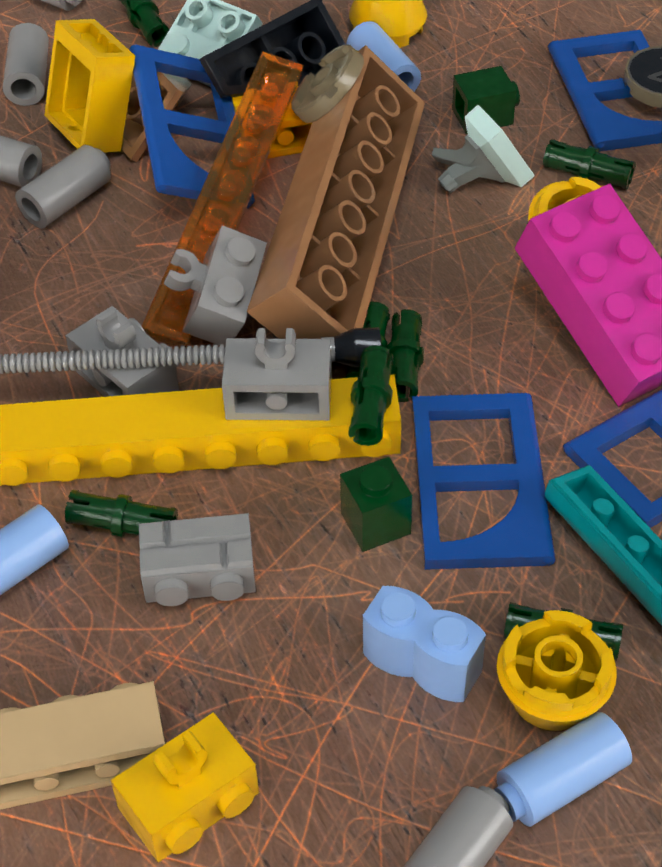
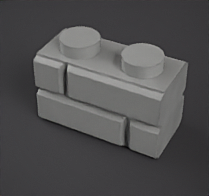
(196, 559)

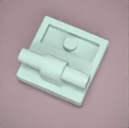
(206, 27)

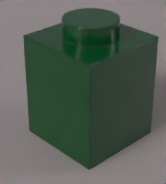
(488, 89)
(376, 503)

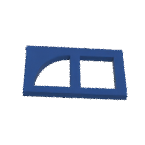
(604, 126)
(171, 168)
(589, 446)
(525, 532)

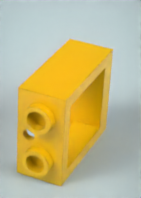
(89, 84)

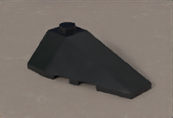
(298, 36)

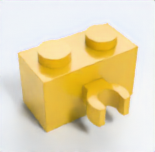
(186, 787)

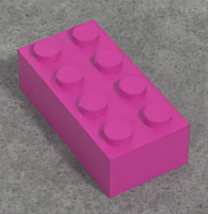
(602, 286)

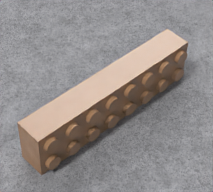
(339, 209)

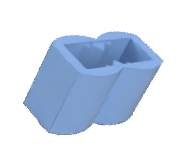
(430, 645)

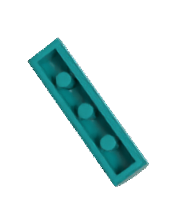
(611, 532)

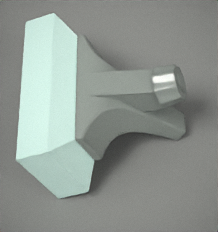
(485, 155)

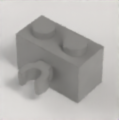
(220, 284)
(115, 331)
(277, 378)

